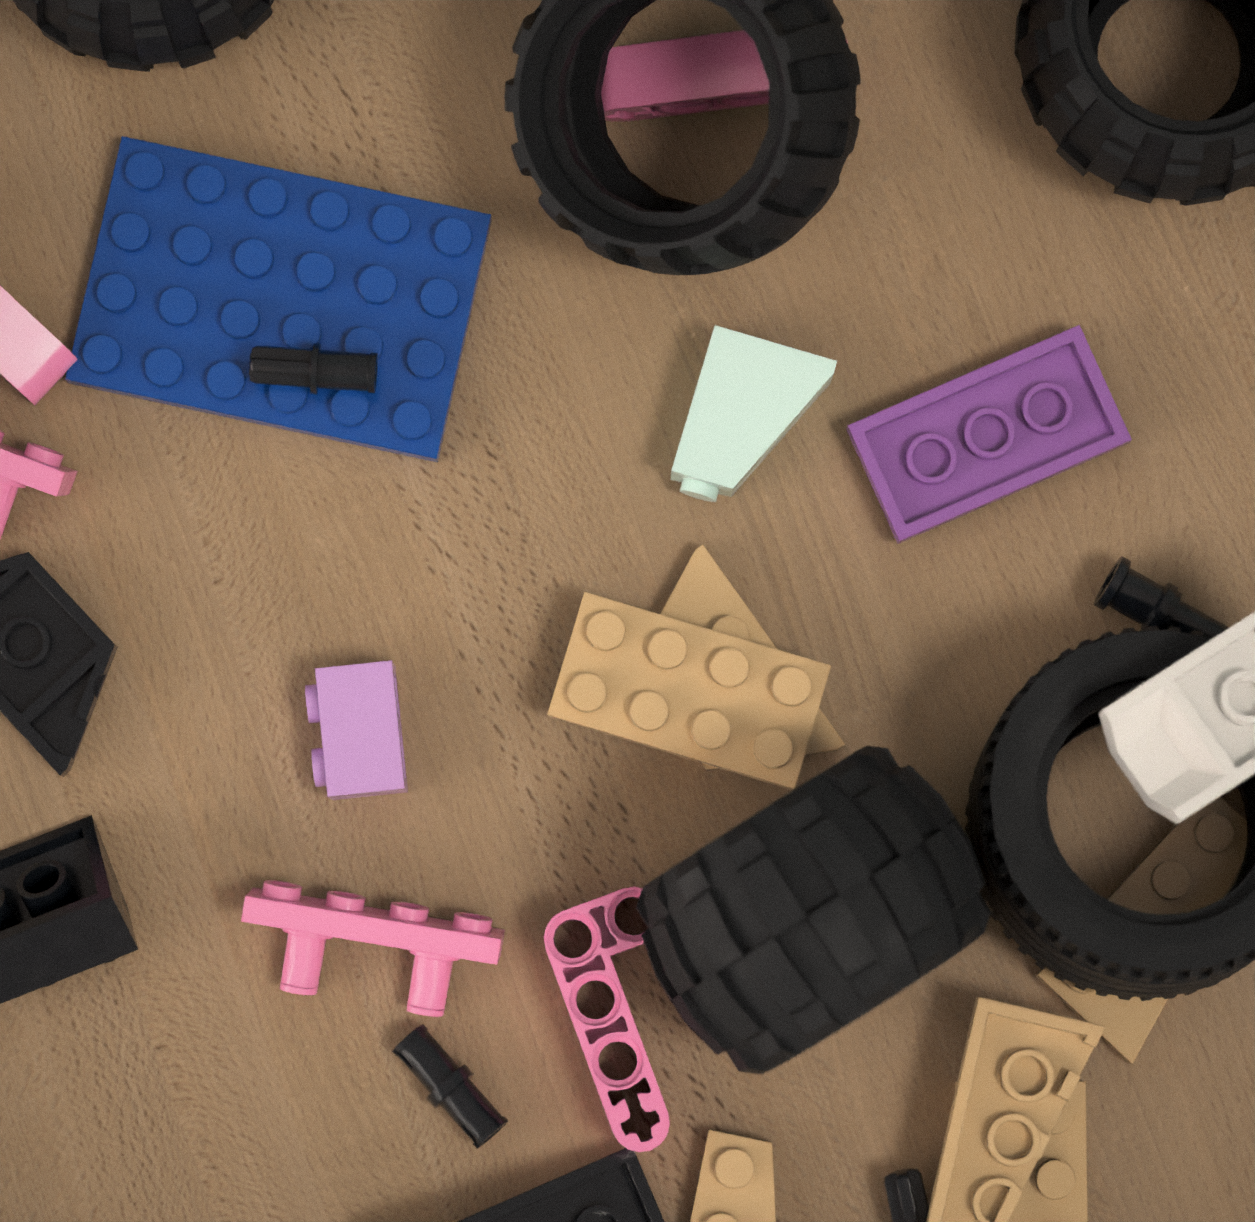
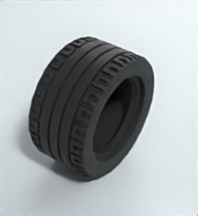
(1028, 878)

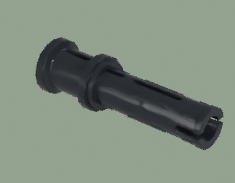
(1152, 603)

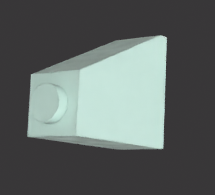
(743, 409)

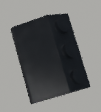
(59, 909)

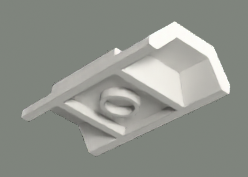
(1190, 726)

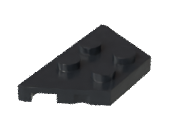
(49, 661)

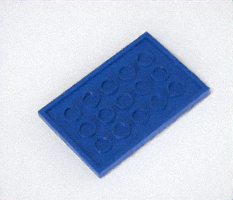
(237, 255)

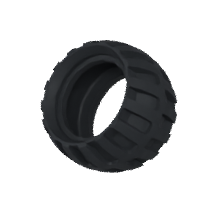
(620, 216)

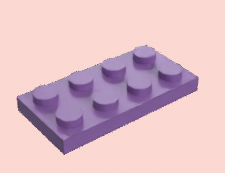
(988, 434)

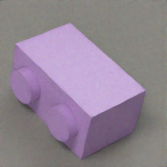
(358, 730)

